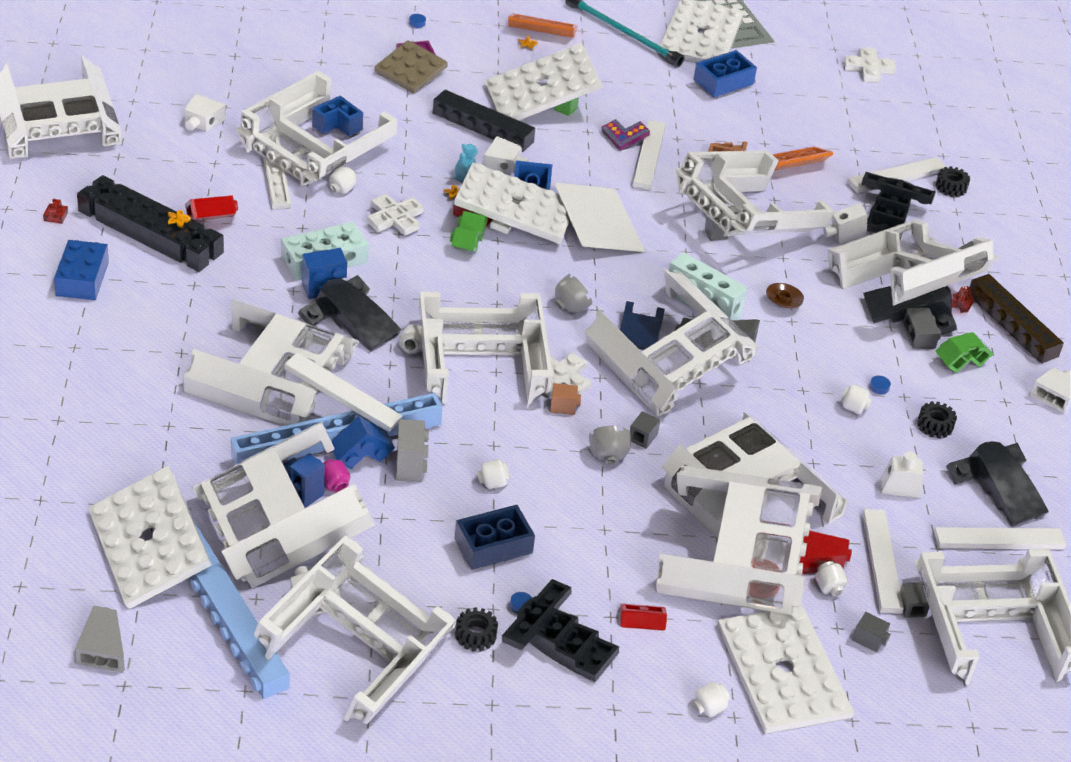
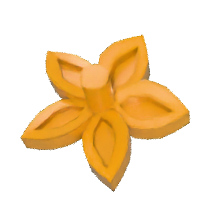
(529, 43)
(452, 192)
(178, 218)

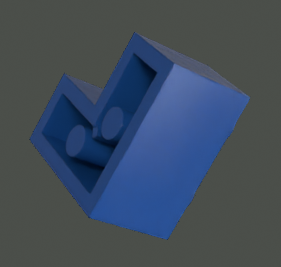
(337, 114)
(320, 268)
(359, 440)
(306, 477)

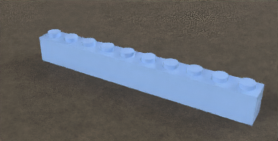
(416, 408)
(238, 627)

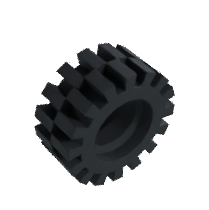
(952, 181)
(941, 412)
(478, 619)

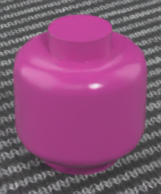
(336, 475)

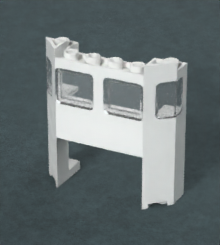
(259, 381)
(265, 518)
(756, 544)

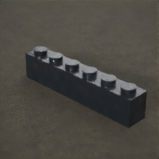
(482, 119)

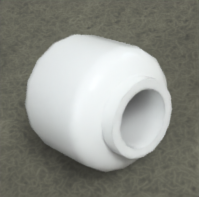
(342, 180)
(411, 340)
(856, 399)
(494, 474)
(831, 578)
(711, 699)

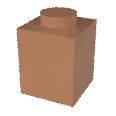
(565, 399)

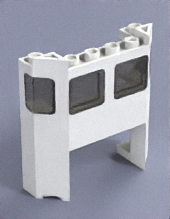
(56, 110)
(745, 450)

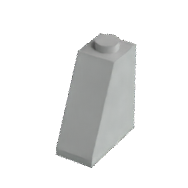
(101, 641)

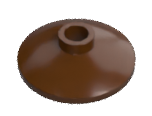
(785, 295)

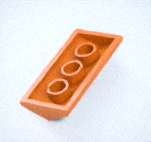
(542, 25)
(801, 157)

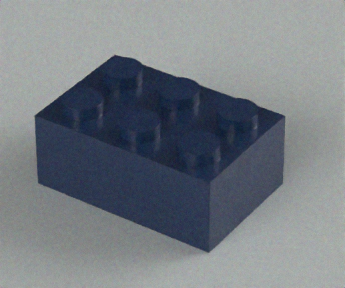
(494, 536)

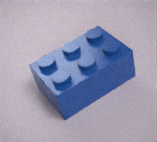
(725, 73)
(81, 269)

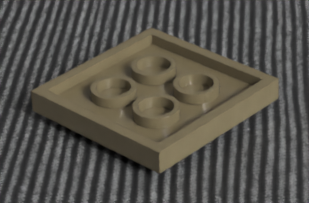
(411, 66)

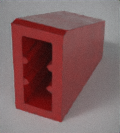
(211, 208)
(822, 549)

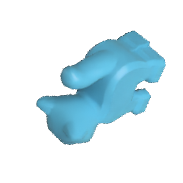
(465, 161)

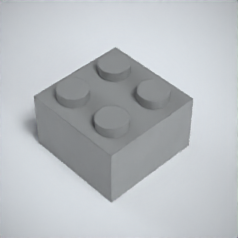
(411, 450)

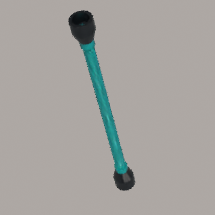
(672, 56)

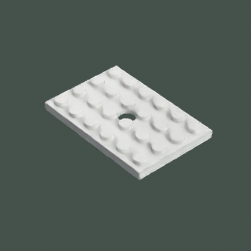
(718, 21)
(567, 75)
(492, 193)
(166, 559)
(782, 698)

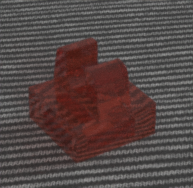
(55, 212)
(963, 299)

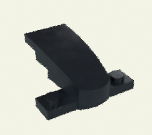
(892, 201)
(939, 301)
(353, 310)
(1004, 478)
(560, 633)

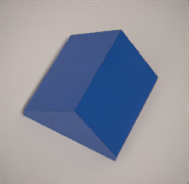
(534, 173)

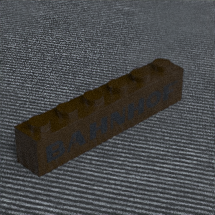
(1015, 318)

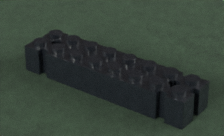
(148, 223)

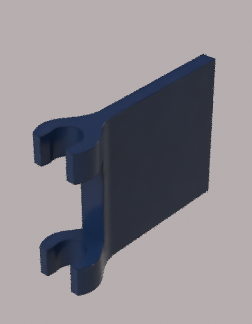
(640, 328)

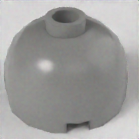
(571, 295)
(610, 444)

